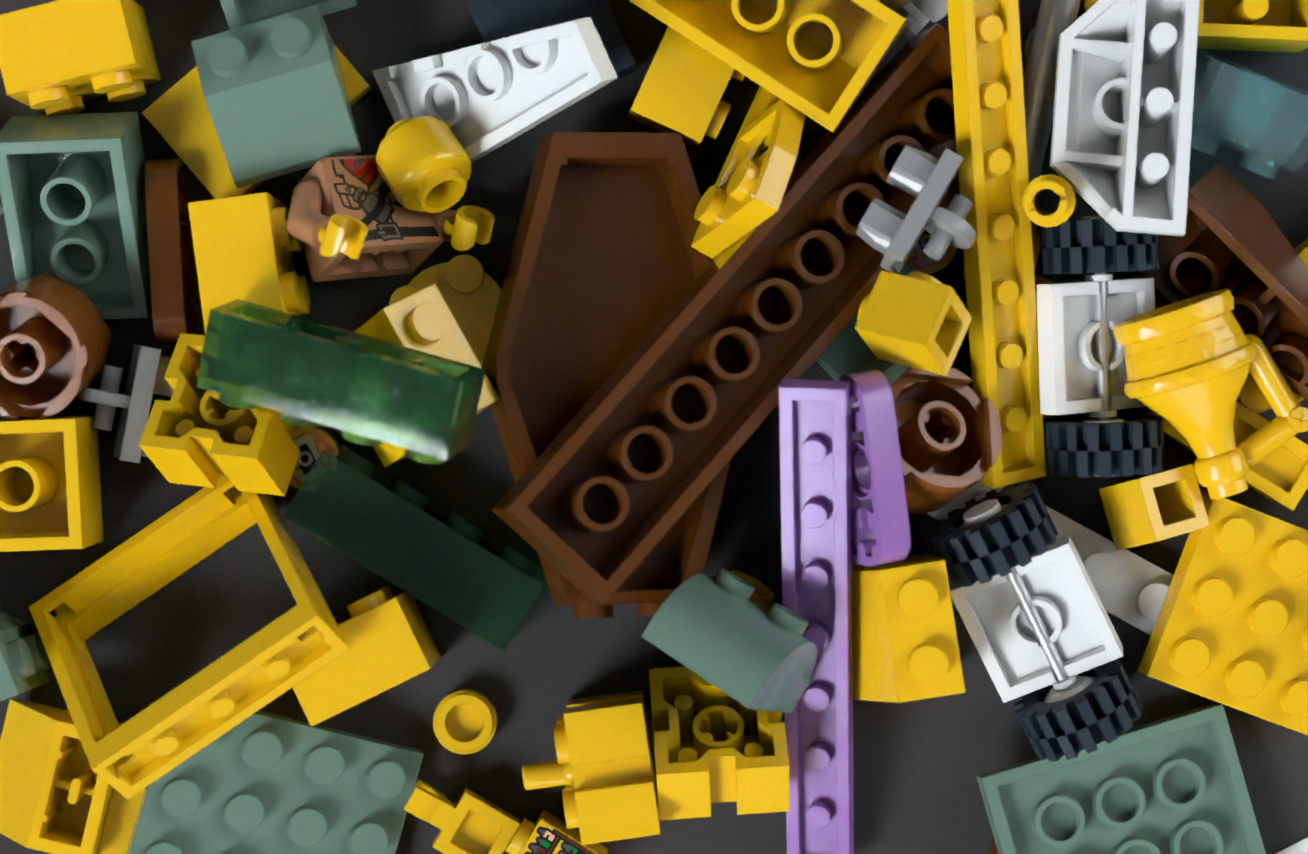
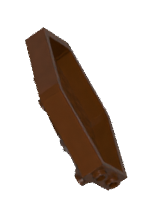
(585, 283)

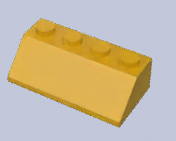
(799, 50)

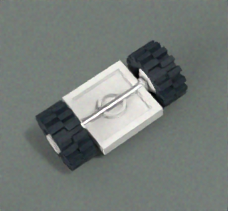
(1081, 359)
(1037, 621)

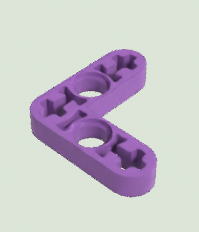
(877, 480)

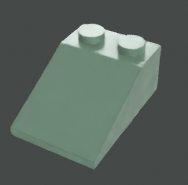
(79, 205)

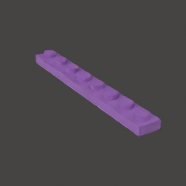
(819, 589)

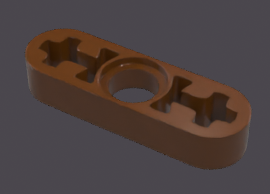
(169, 249)

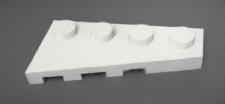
(501, 85)

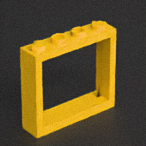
(219, 694)

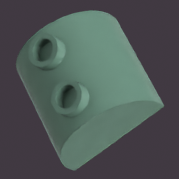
(735, 643)

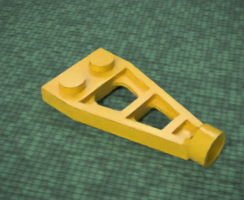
(750, 185)

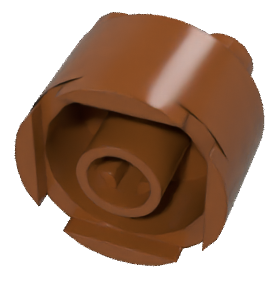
(68, 343)
(943, 436)

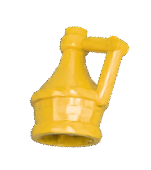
(1190, 368)

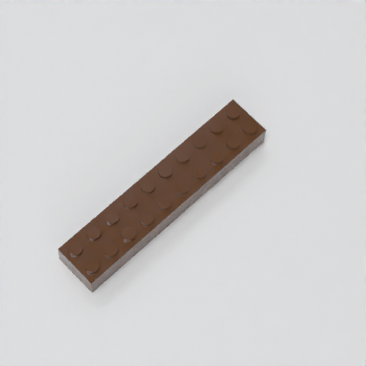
(731, 339)

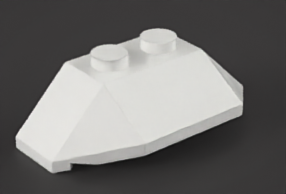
(1128, 111)

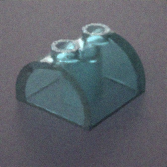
(1250, 115)

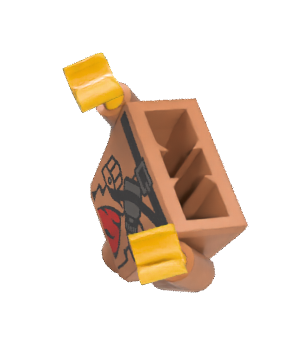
(360, 229)

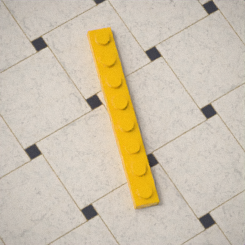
(1000, 260)

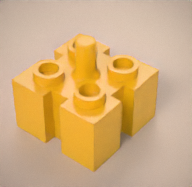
(201, 439)
(714, 749)
(604, 768)

